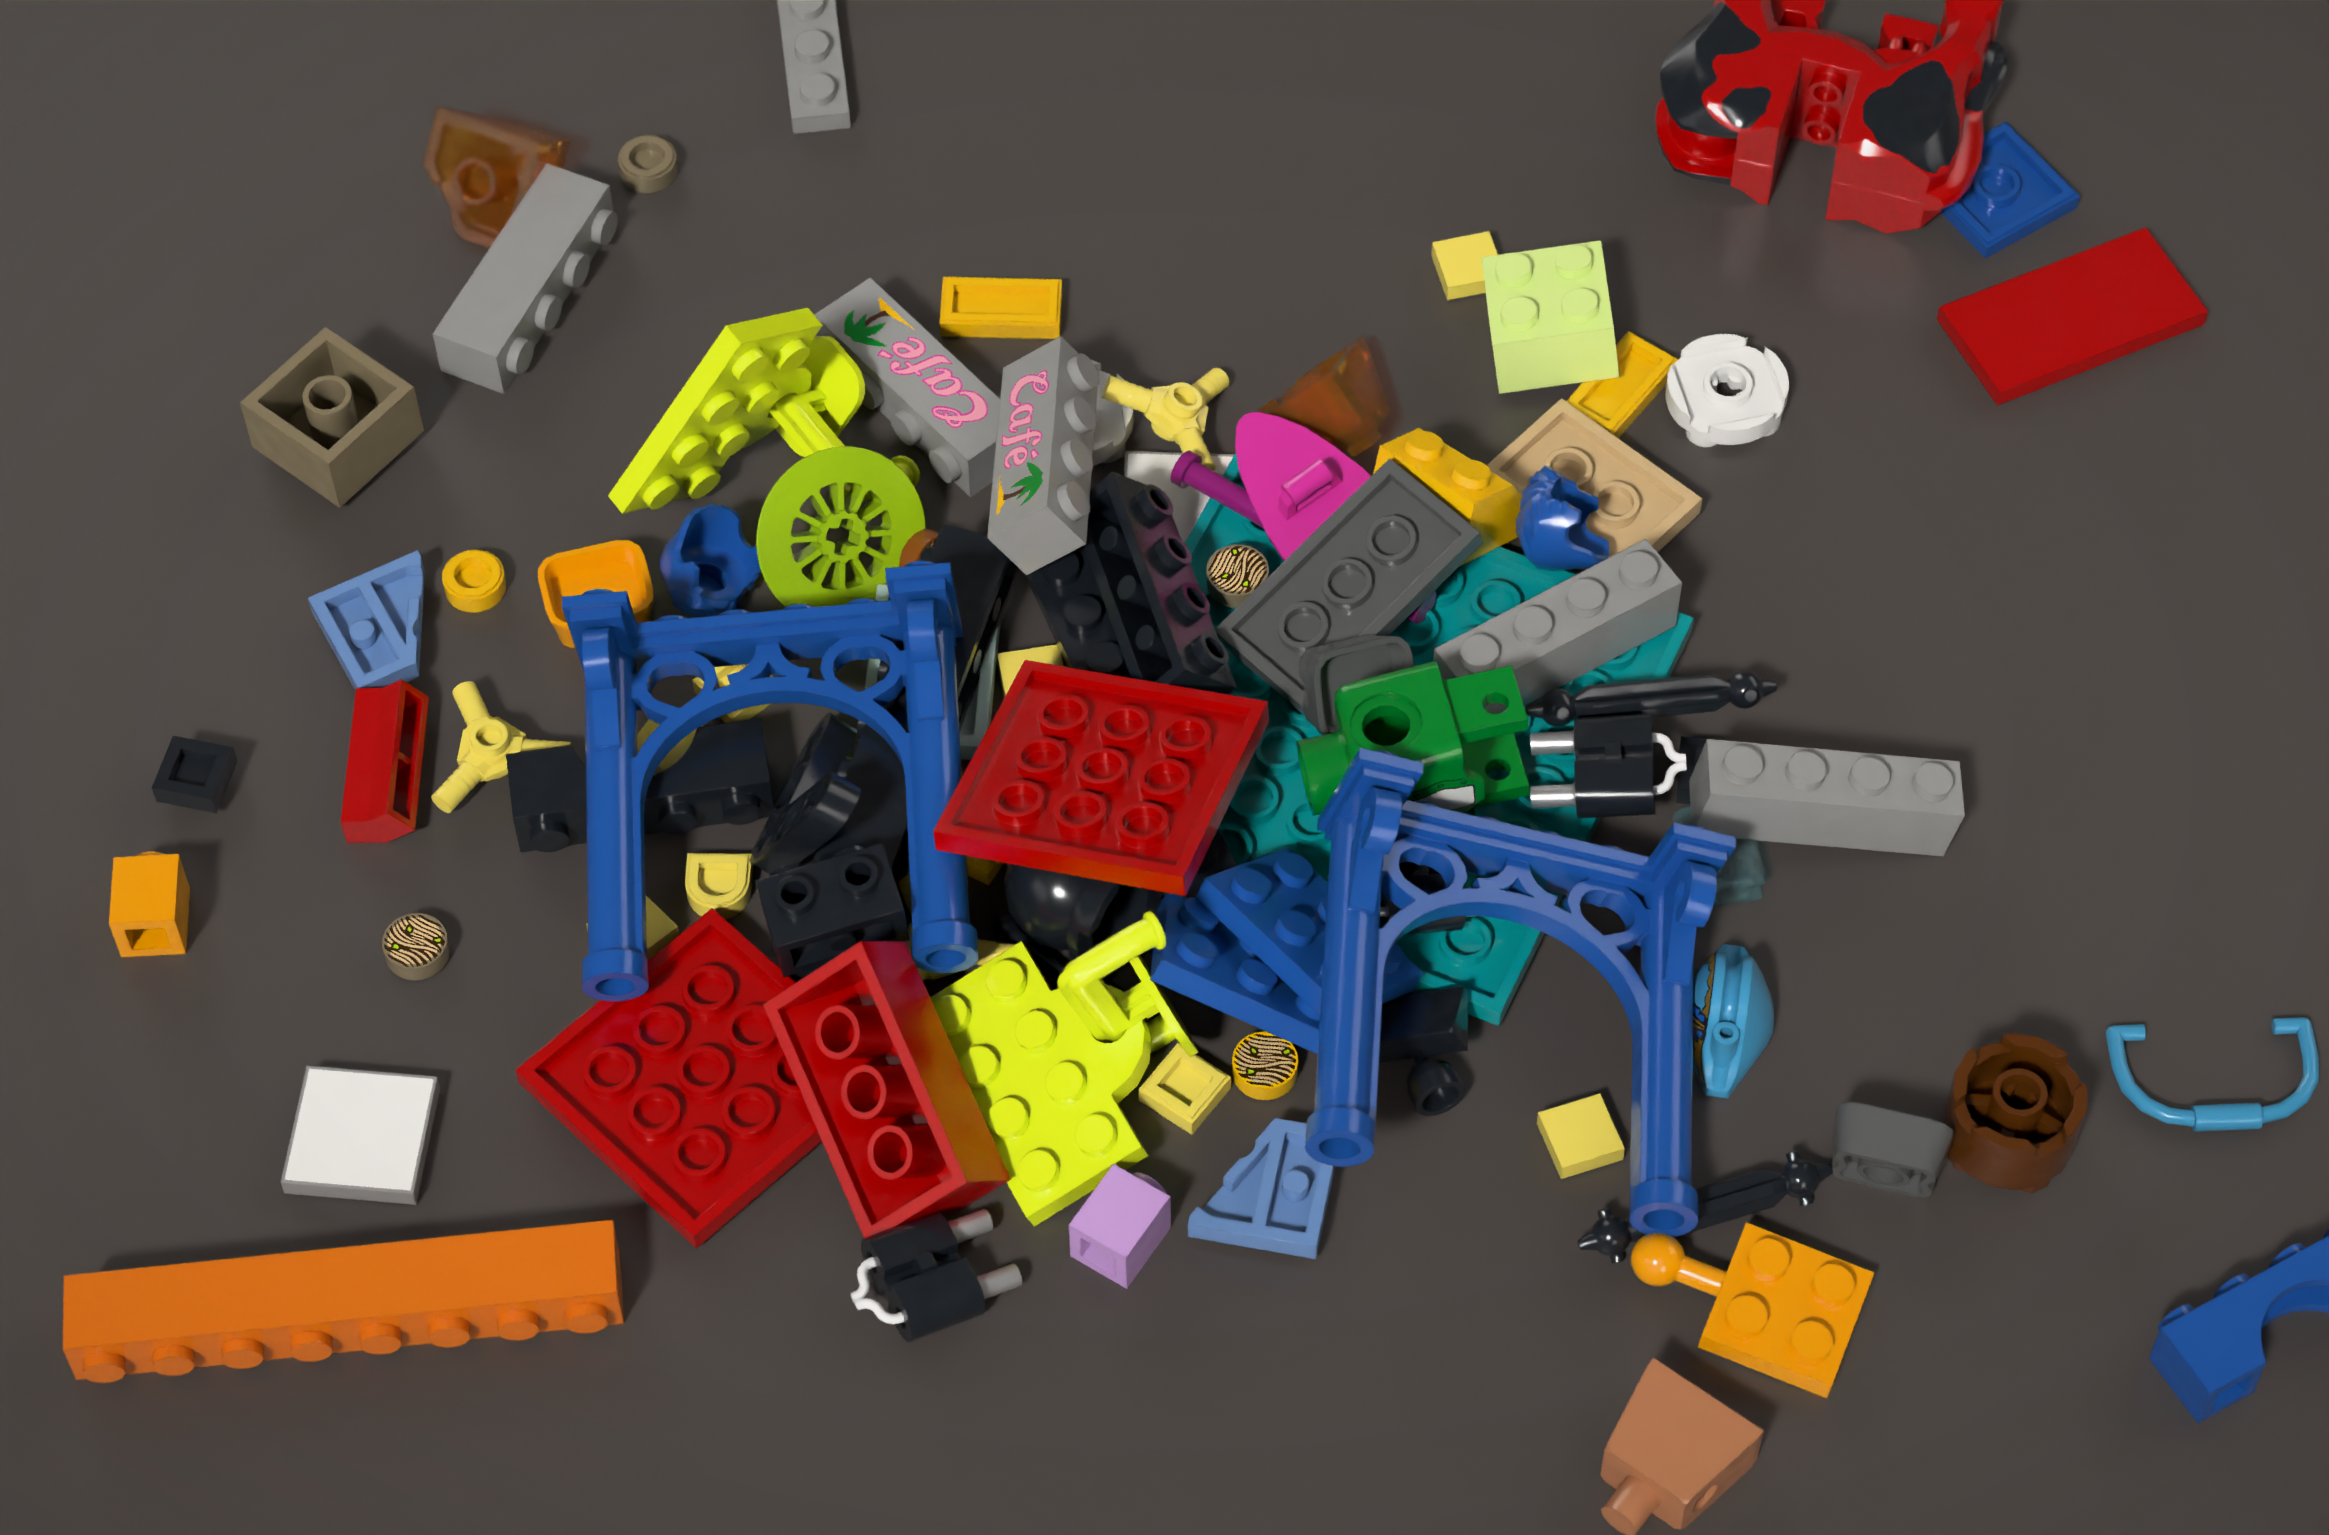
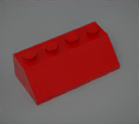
(885, 1088)

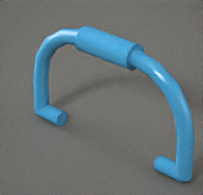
(2218, 1116)

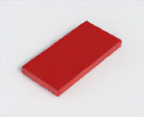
(2071, 316)

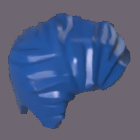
(1554, 524)
(709, 562)

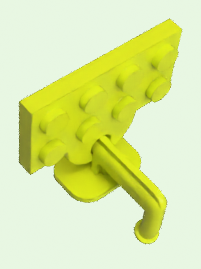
(748, 384)
(1060, 1061)

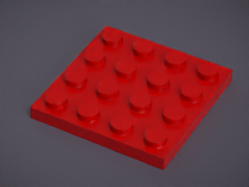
(1103, 777)
(684, 1081)

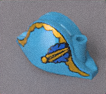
(1729, 1019)

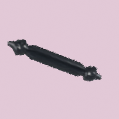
(1652, 697)
(1719, 1203)

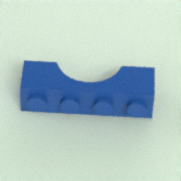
(2216, 1350)

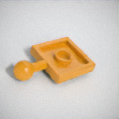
(1774, 1307)

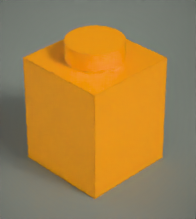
(149, 905)

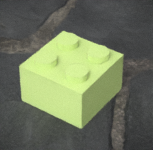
(1550, 317)

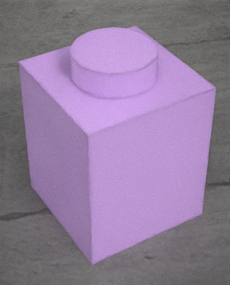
(1120, 1225)

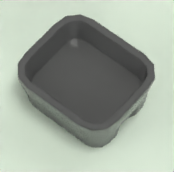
(1343, 662)
(1888, 1149)

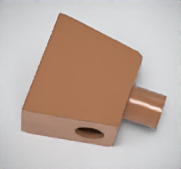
(1673, 1452)

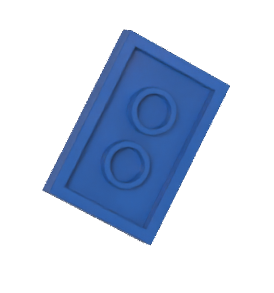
(1281, 916)
(1222, 972)

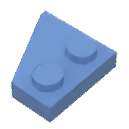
(376, 622)
(1270, 1197)

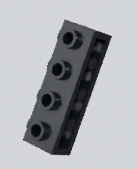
(1152, 588)

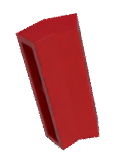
(384, 763)

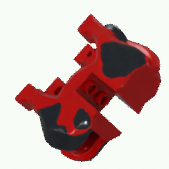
(1897, 113)

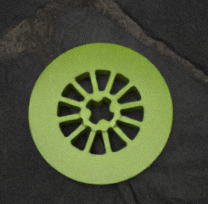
(891, 496)

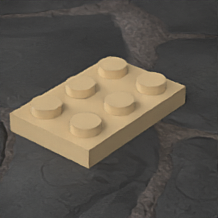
(1632, 492)

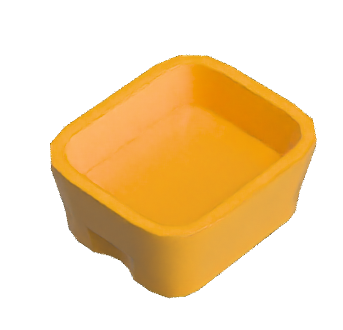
(609, 566)

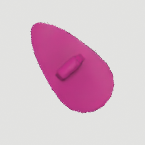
(1292, 477)

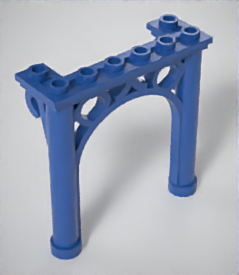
(628, 658)
(1655, 896)

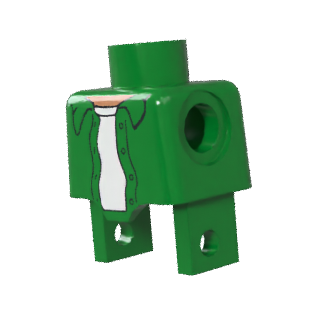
(1429, 723)

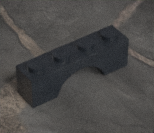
(712, 784)

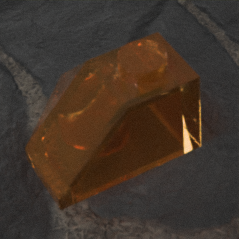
(486, 168)
(1338, 400)

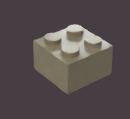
(332, 416)

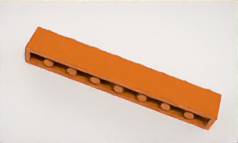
(342, 1301)

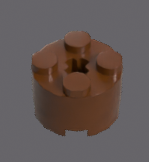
(2015, 1113)

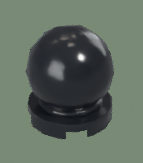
(1073, 910)

